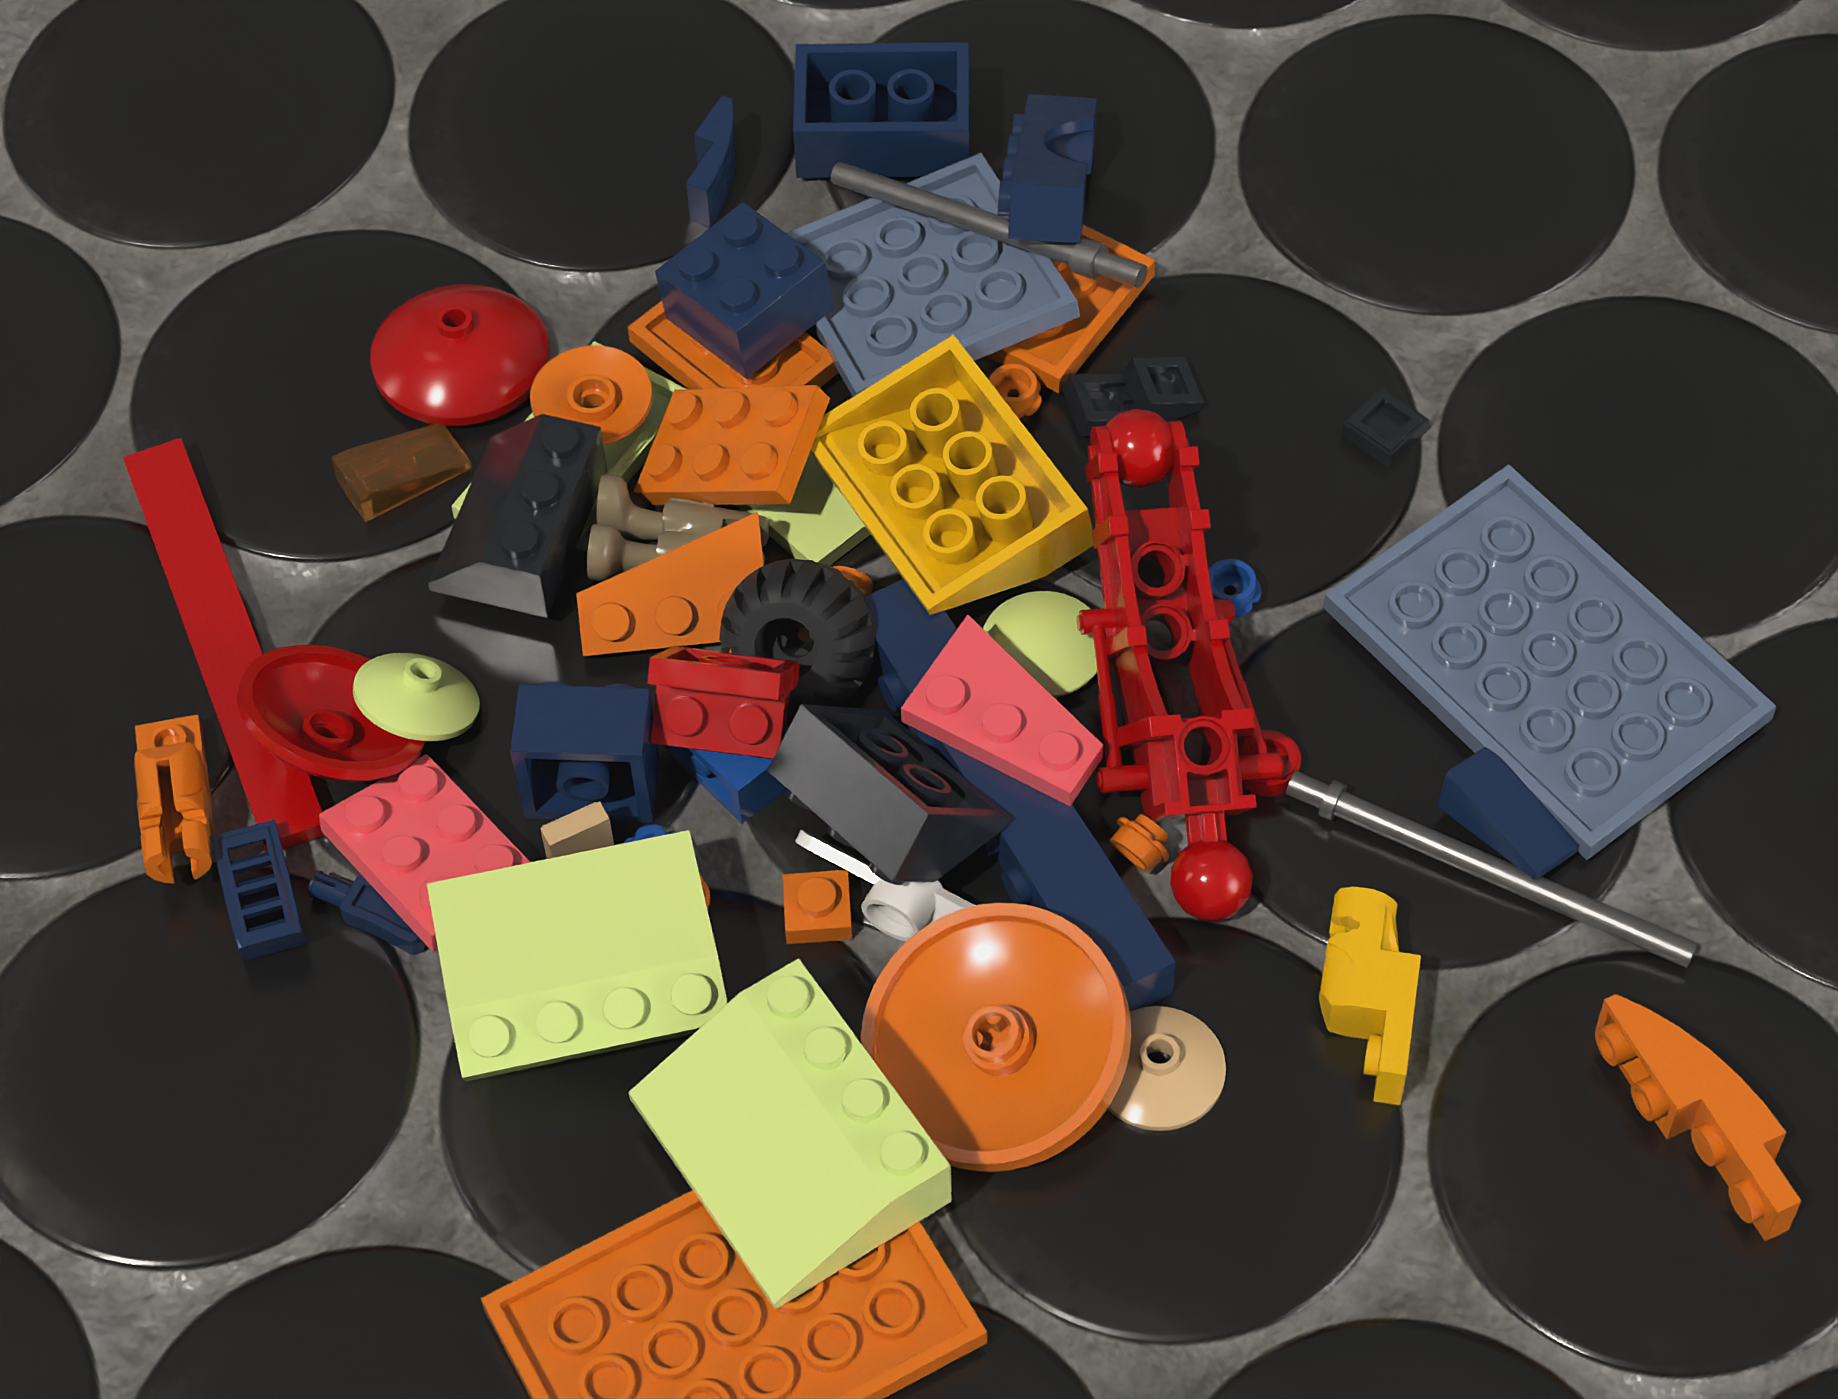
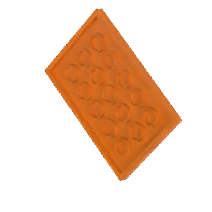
(680, 1317)

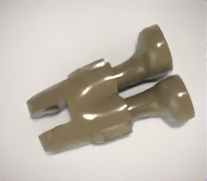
(622, 522)

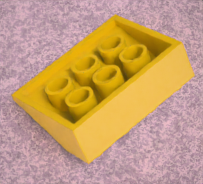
(951, 481)

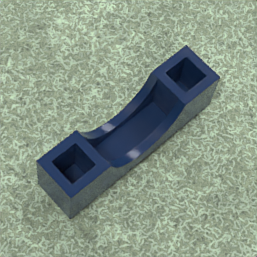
(1048, 168)

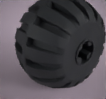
(765, 619)

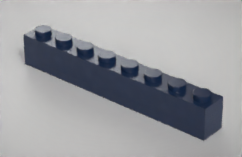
(1046, 846)

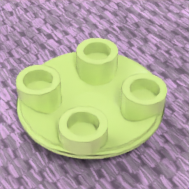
(1045, 640)

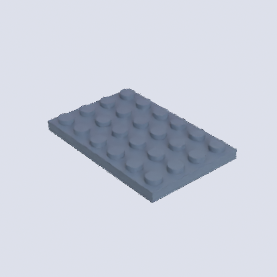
(1549, 658)

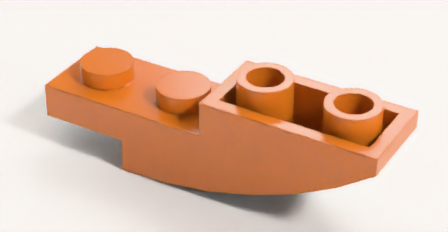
(1691, 1088)

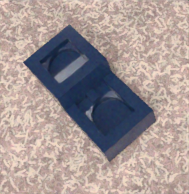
(716, 164)

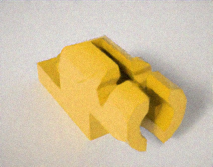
(1370, 985)

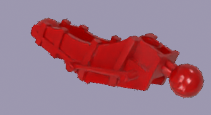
(1139, 451)

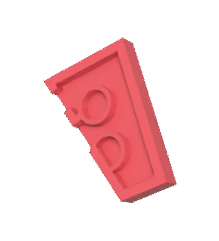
(1002, 716)

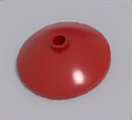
(459, 354)
(306, 715)

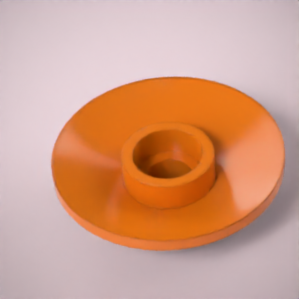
(594, 378)

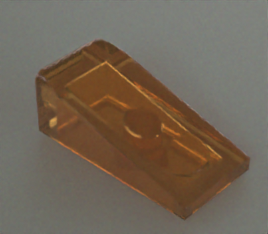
(398, 468)

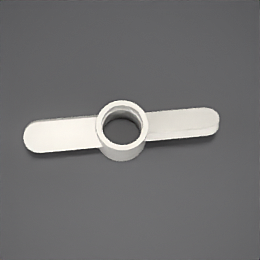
(890, 907)

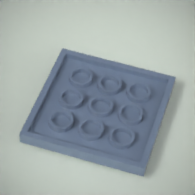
(916, 280)

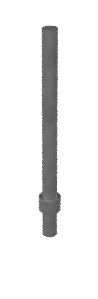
(1084, 258)

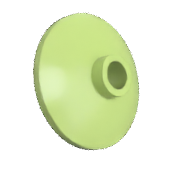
(416, 697)

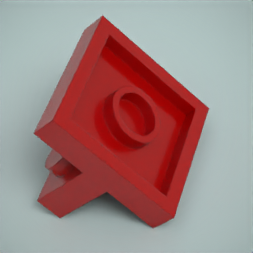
(721, 700)

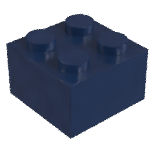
(744, 290)
(585, 749)

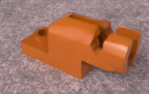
(173, 796)

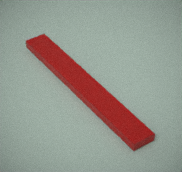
(217, 631)

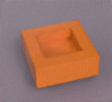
(817, 907)

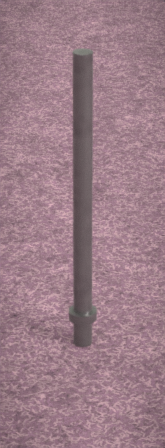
(1335, 801)

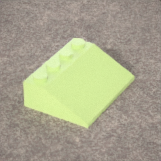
(576, 955)
(792, 1135)

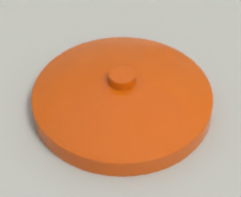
(1000, 1033)

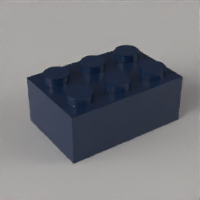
(881, 107)

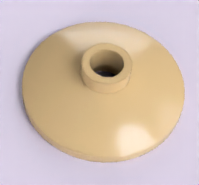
(1175, 1091)

